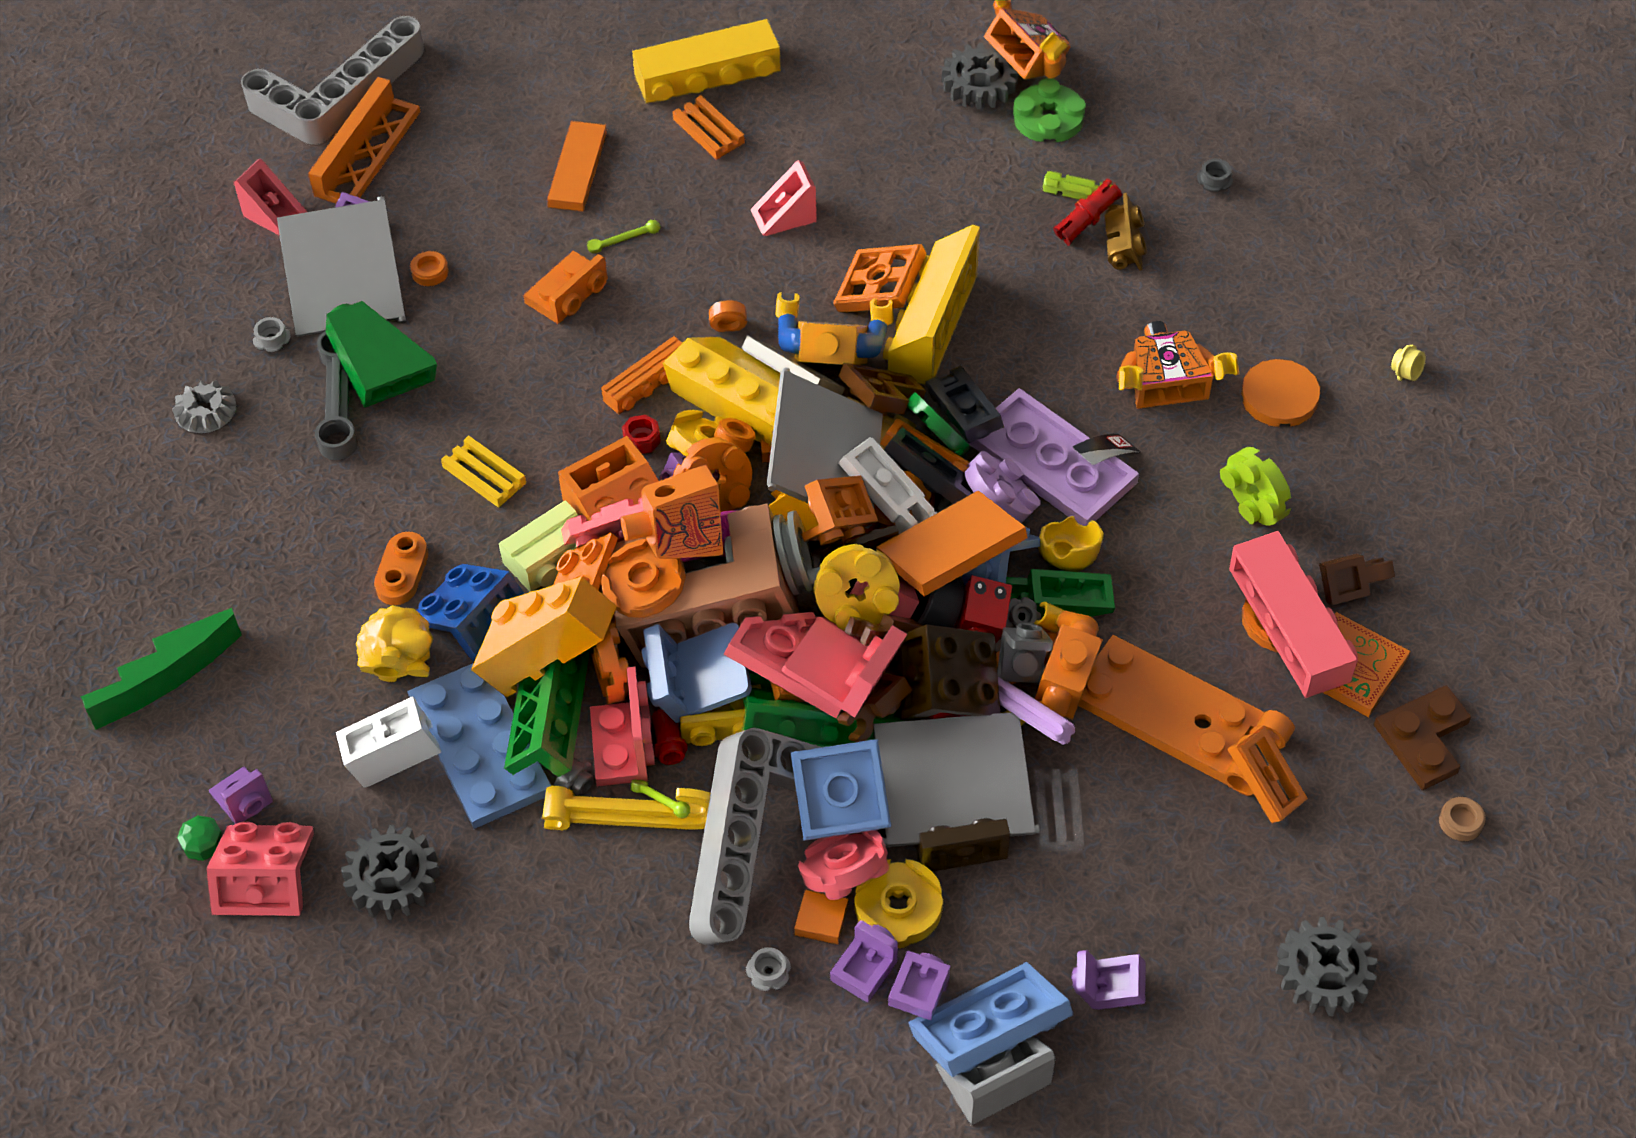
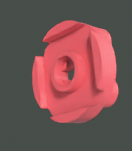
(843, 862)

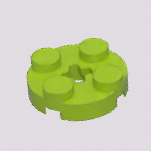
(1257, 487)

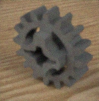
(979, 76)
(389, 877)
(1330, 984)

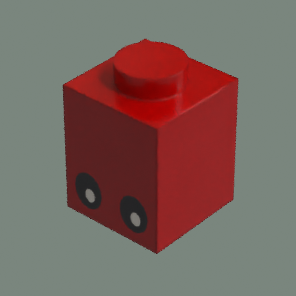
(985, 606)

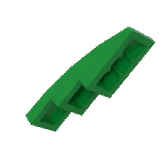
(1067, 590)
(177, 659)

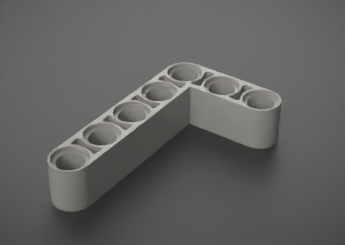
(324, 110)
(745, 821)

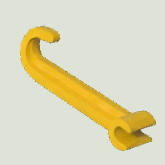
(564, 808)

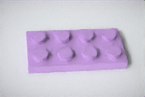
(1050, 466)

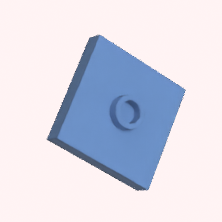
(841, 790)

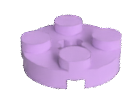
(1002, 485)

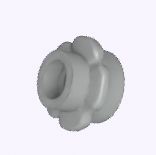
(270, 327)
(764, 959)

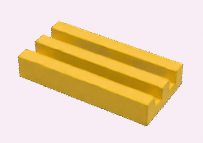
(463, 454)

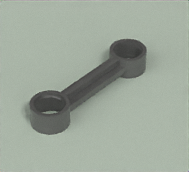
(336, 406)

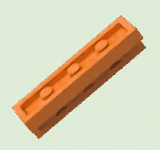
(355, 135)

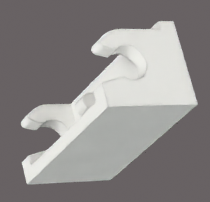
(387, 742)

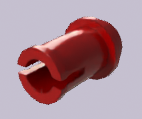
(670, 745)

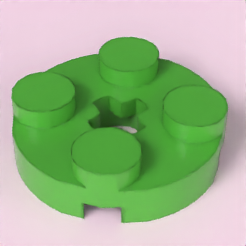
(1049, 96)

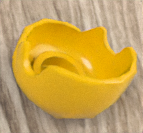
(1070, 544)

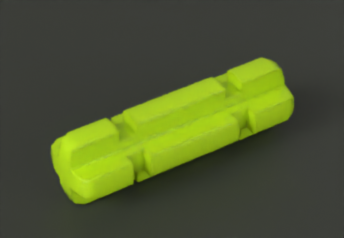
(1071, 186)

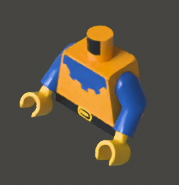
(831, 341)

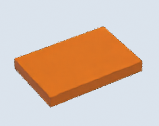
(952, 542)

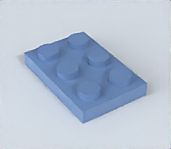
(991, 1019)

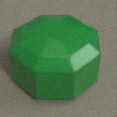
(199, 837)

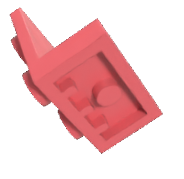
(840, 665)
(623, 737)
(258, 869)

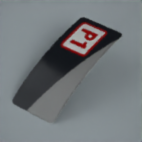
(1103, 447)

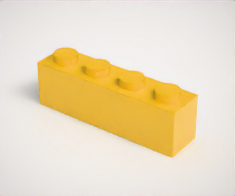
(706, 61)

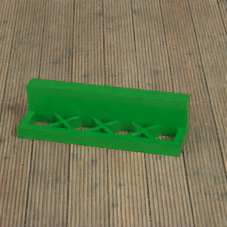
(800, 720)
(554, 722)

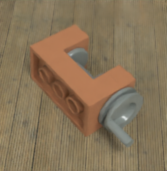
(760, 578)

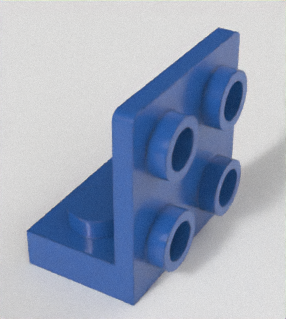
(466, 603)

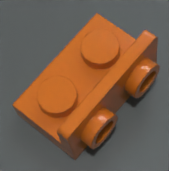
(567, 286)
(840, 509)

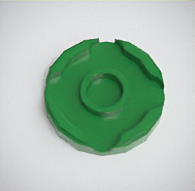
(938, 425)

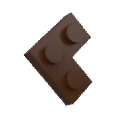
(880, 388)
(1415, 735)

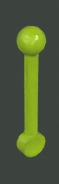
(596, 245)
(681, 809)

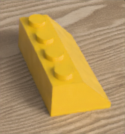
(934, 306)
(725, 382)

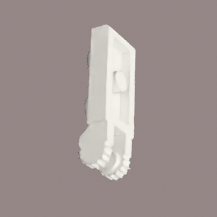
(887, 485)

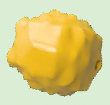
(394, 644)

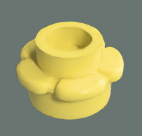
(1408, 363)

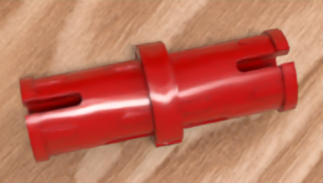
(1087, 211)

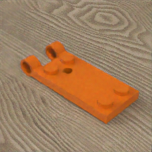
(1164, 702)

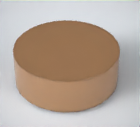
(1462, 819)

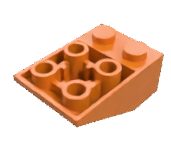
(606, 478)

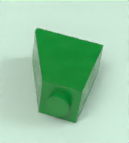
(377, 354)

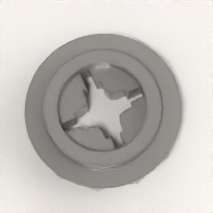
(203, 420)

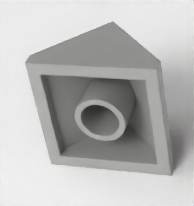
(1001, 1079)

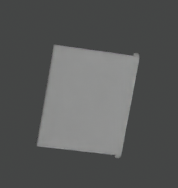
(339, 260)
(814, 434)
(954, 774)

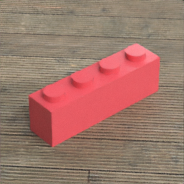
(1293, 614)

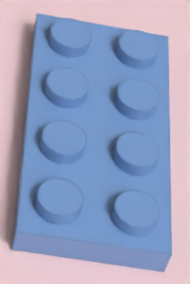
(473, 735)

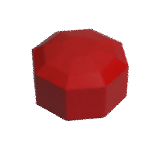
(642, 432)

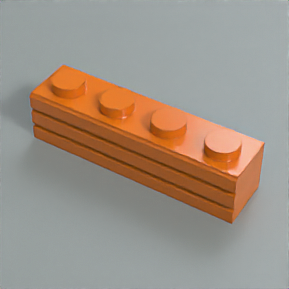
(639, 379)

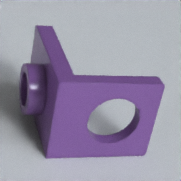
(242, 794)

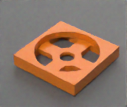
(874, 261)

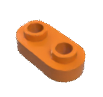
(402, 565)

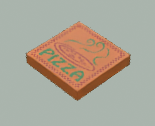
(1376, 667)

